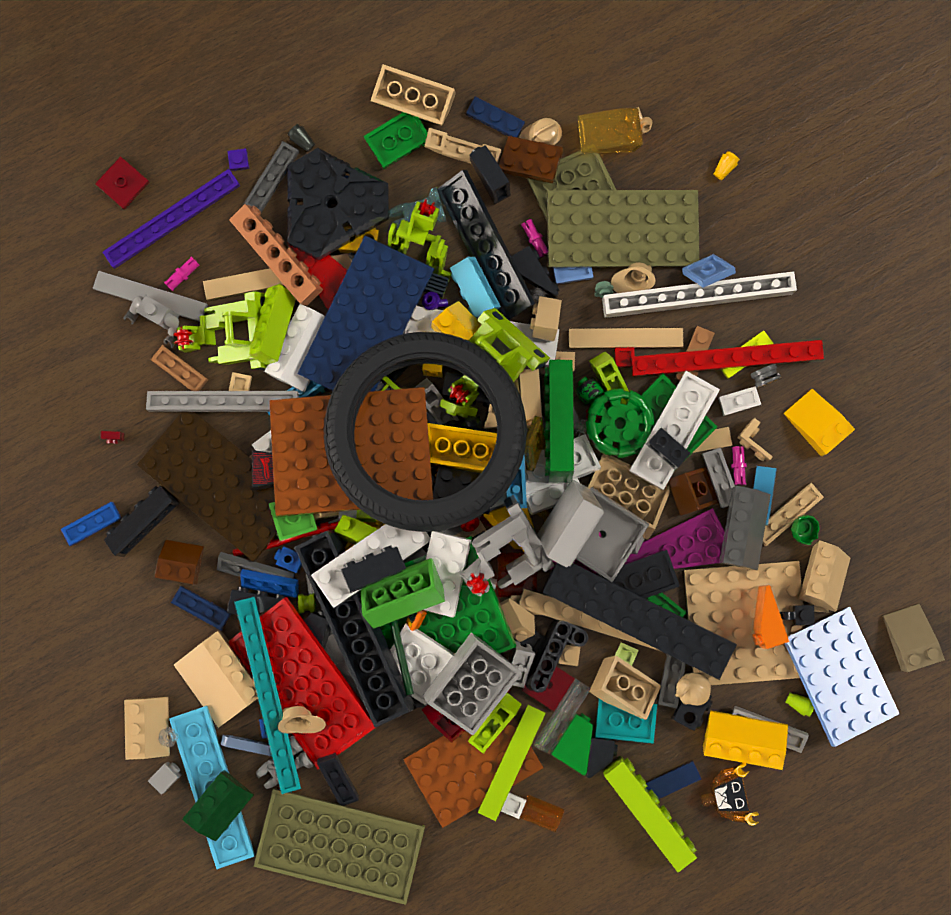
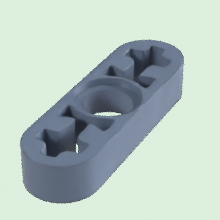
(246, 744)

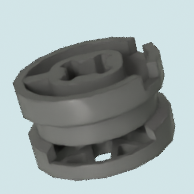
(765, 373)

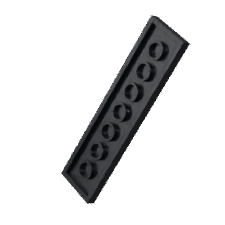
(485, 244)

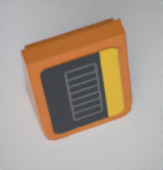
(415, 620)

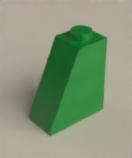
(575, 743)

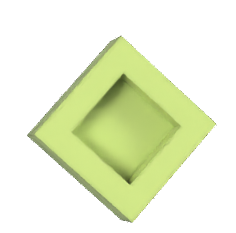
(626, 653)

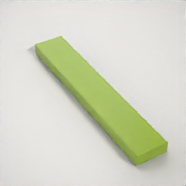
(511, 762)

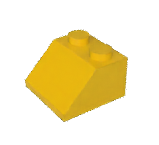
(456, 321)

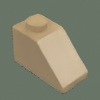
(518, 619)

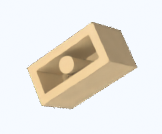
(546, 318)

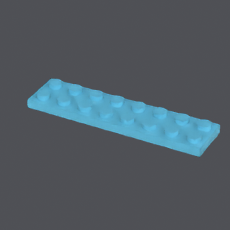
(203, 763)

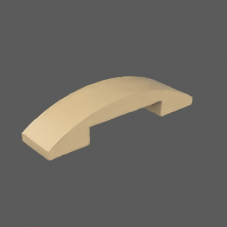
(454, 147)

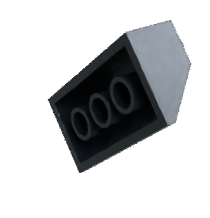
(140, 521)

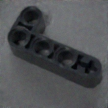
(553, 657)

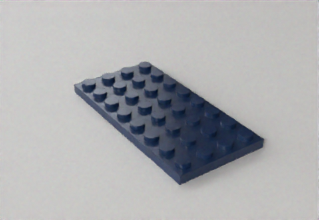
(367, 309)

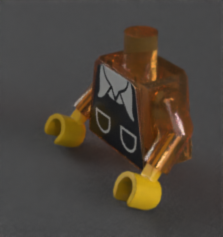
(729, 795)

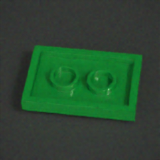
(396, 139)

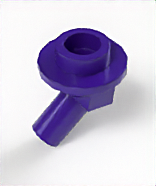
(432, 301)

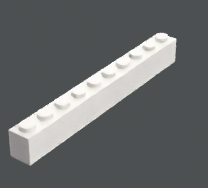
(695, 295)

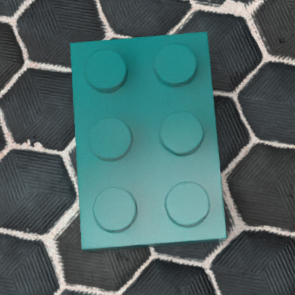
(621, 725)

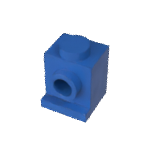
(295, 564)

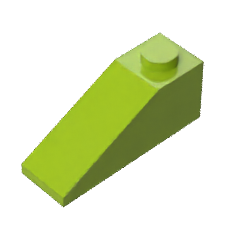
(608, 373)
(353, 529)
(495, 723)

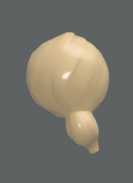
(693, 689)

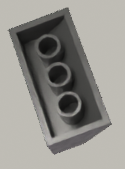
(745, 527)

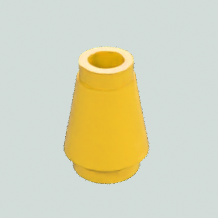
(726, 165)

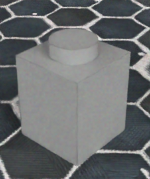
(165, 777)

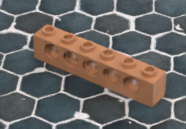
(243, 222)

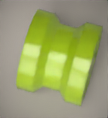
(306, 603)

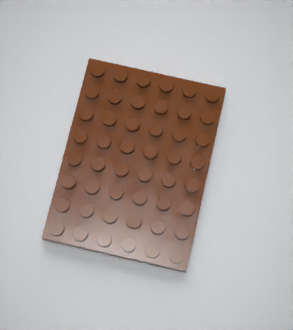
(388, 442)

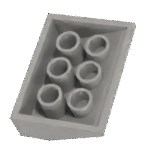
(471, 684)

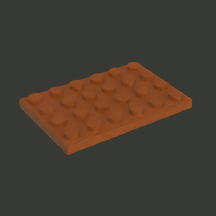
(459, 775)

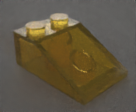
(610, 131)

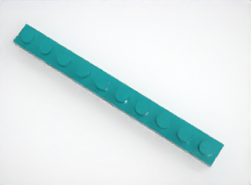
(267, 694)

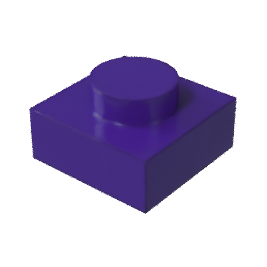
(238, 159)

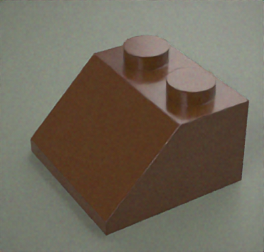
(693, 491)
(179, 562)

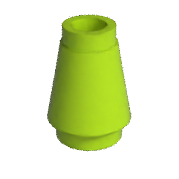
(800, 704)

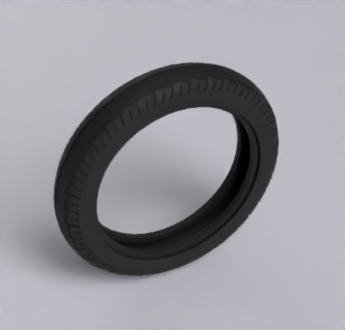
(403, 352)

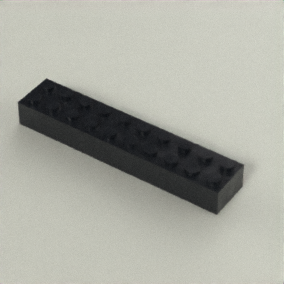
(640, 618)
(361, 645)

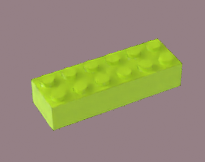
(652, 817)

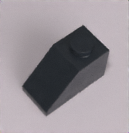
(600, 754)

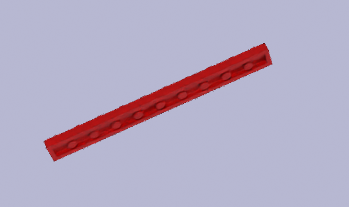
(727, 358)

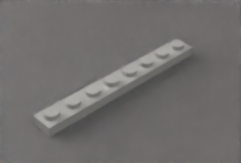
(214, 400)

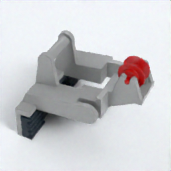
(488, 545)

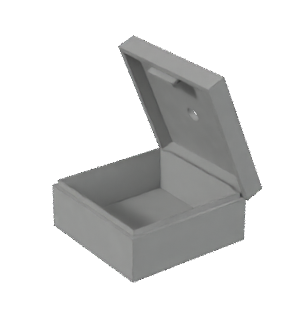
(575, 527)

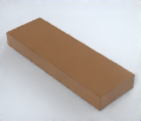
(179, 369)

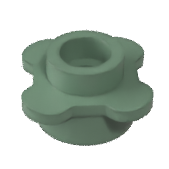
(603, 288)

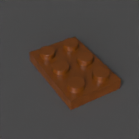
(530, 159)

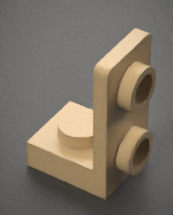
(750, 431)

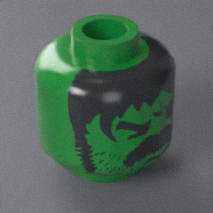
(589, 390)

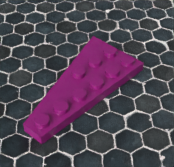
(689, 543)

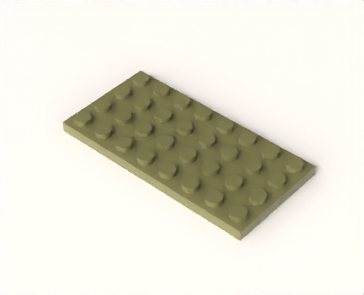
(622, 228)
(339, 846)

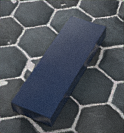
(201, 608)
(674, 780)

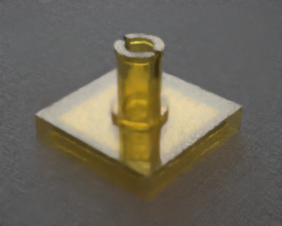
(534, 443)

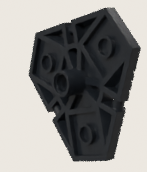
(321, 181)

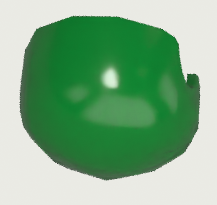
(805, 529)

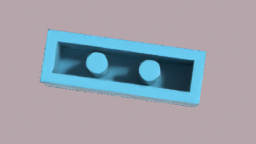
(474, 286)

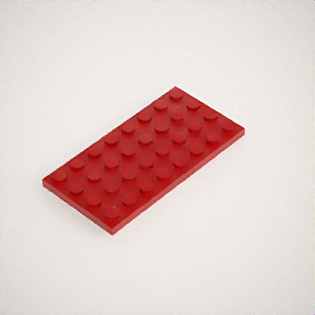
(310, 680)

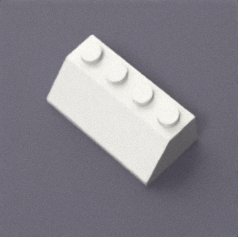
(296, 345)

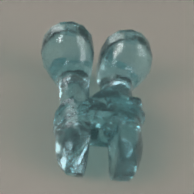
(407, 208)

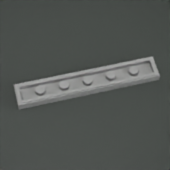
(129, 290)

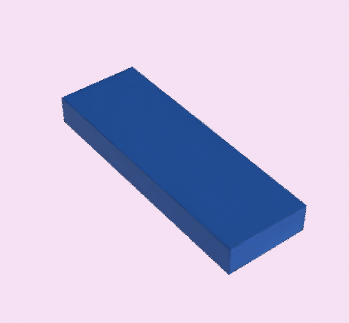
(91, 523)
(269, 583)

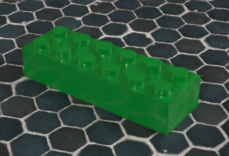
(559, 421)

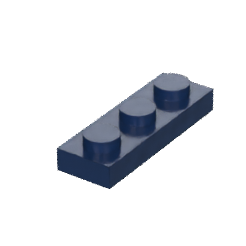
(495, 118)

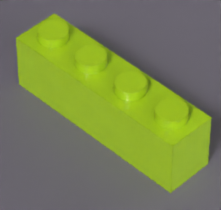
(272, 324)

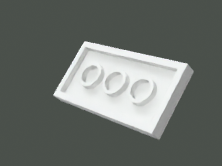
(450, 559)

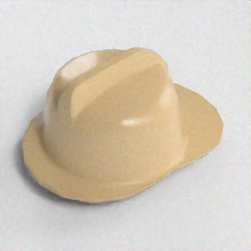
(543, 131)
(634, 278)
(299, 720)

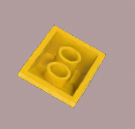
(818, 422)

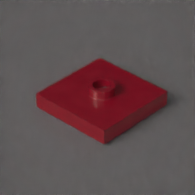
(122, 183)
(555, 690)

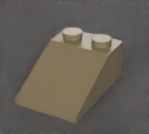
(912, 638)

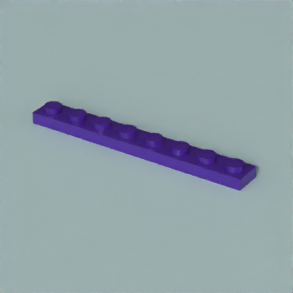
(171, 218)

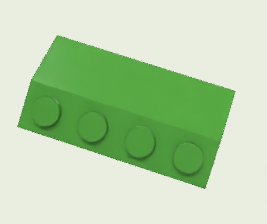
(402, 594)

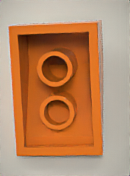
(768, 624)

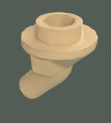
(646, 123)

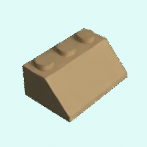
(825, 576)
(143, 725)

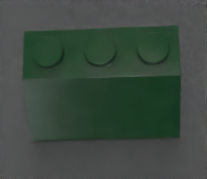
(218, 806)

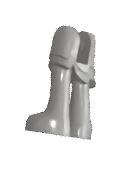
(301, 760)

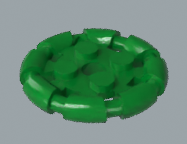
(631, 422)

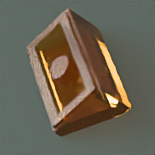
(542, 813)

